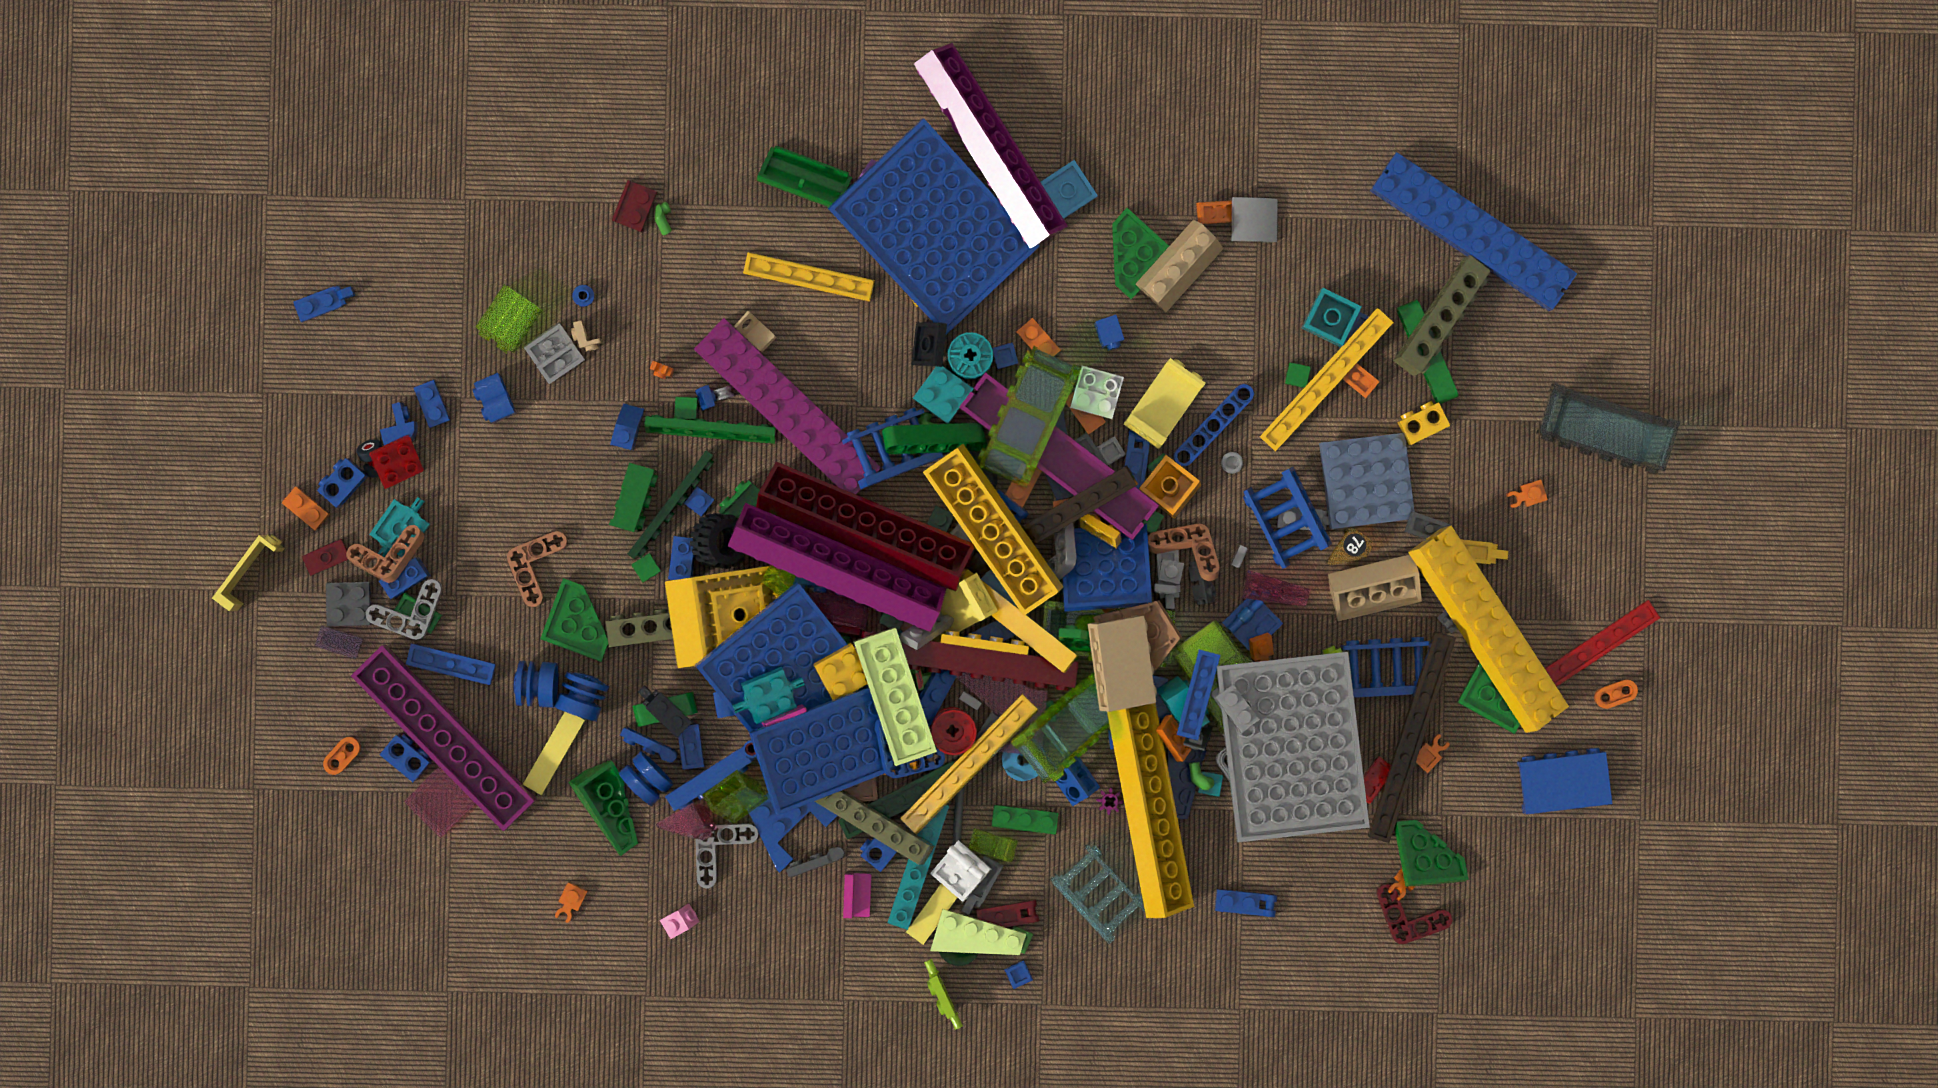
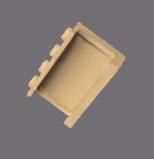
(1122, 663)

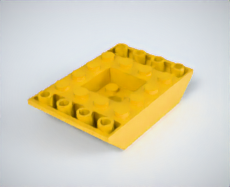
(705, 608)

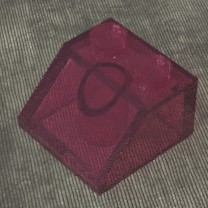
(690, 821)

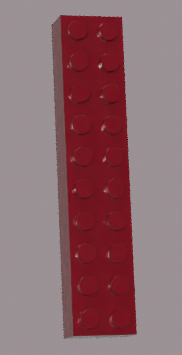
(865, 526)

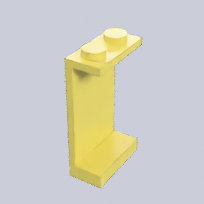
(1164, 402)
(223, 594)
(967, 604)

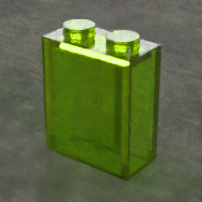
(508, 319)
(735, 796)

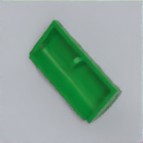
(803, 176)

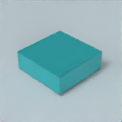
(1215, 790)

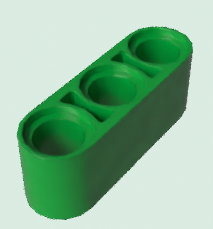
(685, 702)

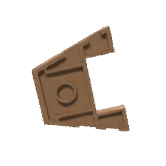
(1161, 630)

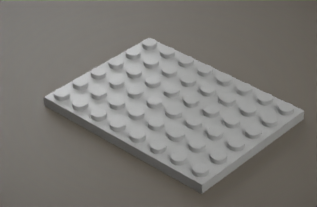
(1303, 757)

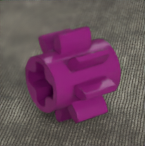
(1103, 801)

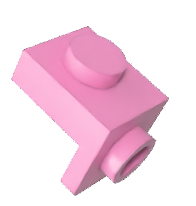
(680, 921)

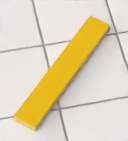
(808, 277)

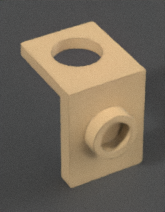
(755, 332)

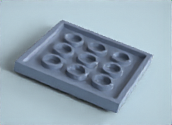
(1366, 480)

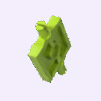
(944, 1002)

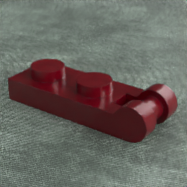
(1009, 914)

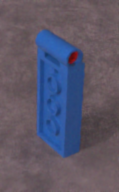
(710, 777)

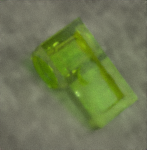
(778, 579)
(993, 845)

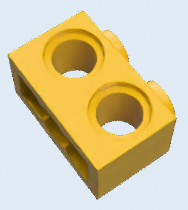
(1425, 428)

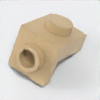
(579, 333)

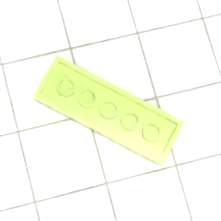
(895, 696)

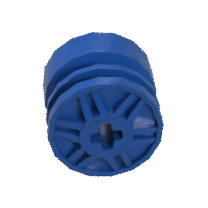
(536, 684)
(581, 696)

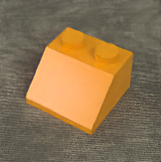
(1170, 486)

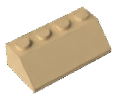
(1180, 265)
(1375, 587)

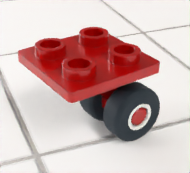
(390, 462)

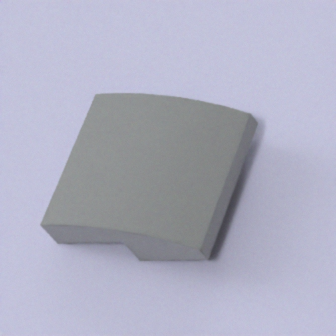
(1254, 219)
(554, 353)

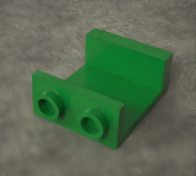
(746, 493)

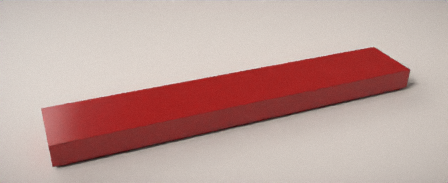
(1602, 643)

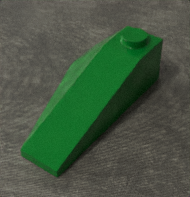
(605, 800)

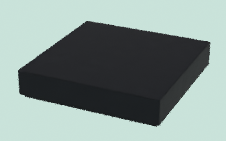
(929, 344)

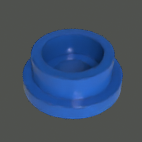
(590, 295)

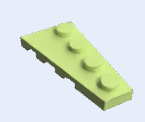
(972, 935)

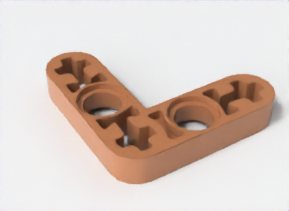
(1195, 542)
(529, 557)
(385, 563)

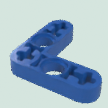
(904, 769)

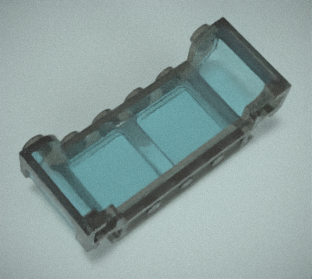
(1607, 430)

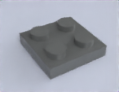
(347, 603)

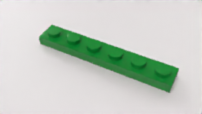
(716, 430)

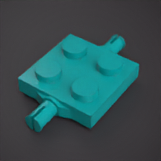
(393, 523)
(768, 695)

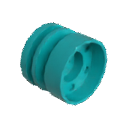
(962, 366)

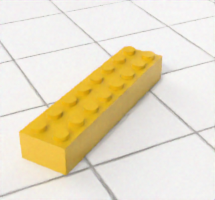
(993, 529)

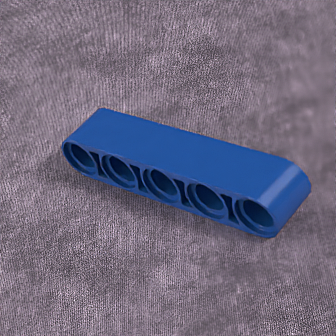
(1220, 417)

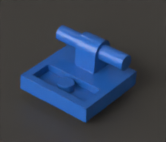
(1251, 620)

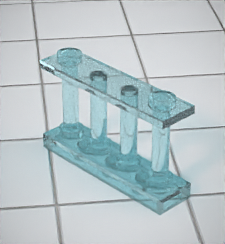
(1078, 897)

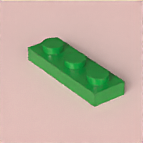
(1025, 819)

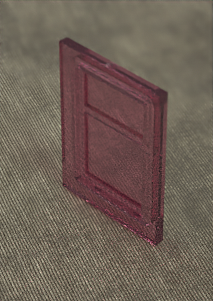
(439, 802)

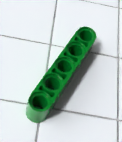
(1437, 374)
(933, 438)

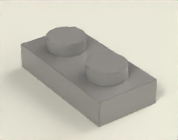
(1237, 708)

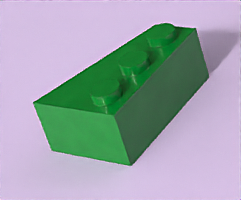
(634, 498)

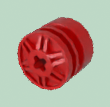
(963, 736)

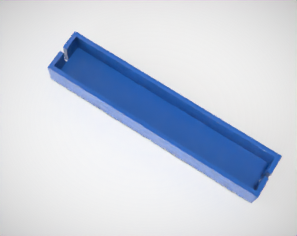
(1473, 231)

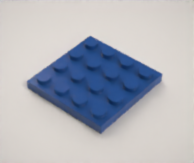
(1108, 575)

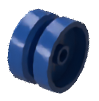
(646, 779)

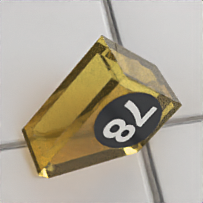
(1350, 548)

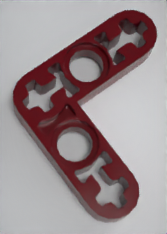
(1410, 925)

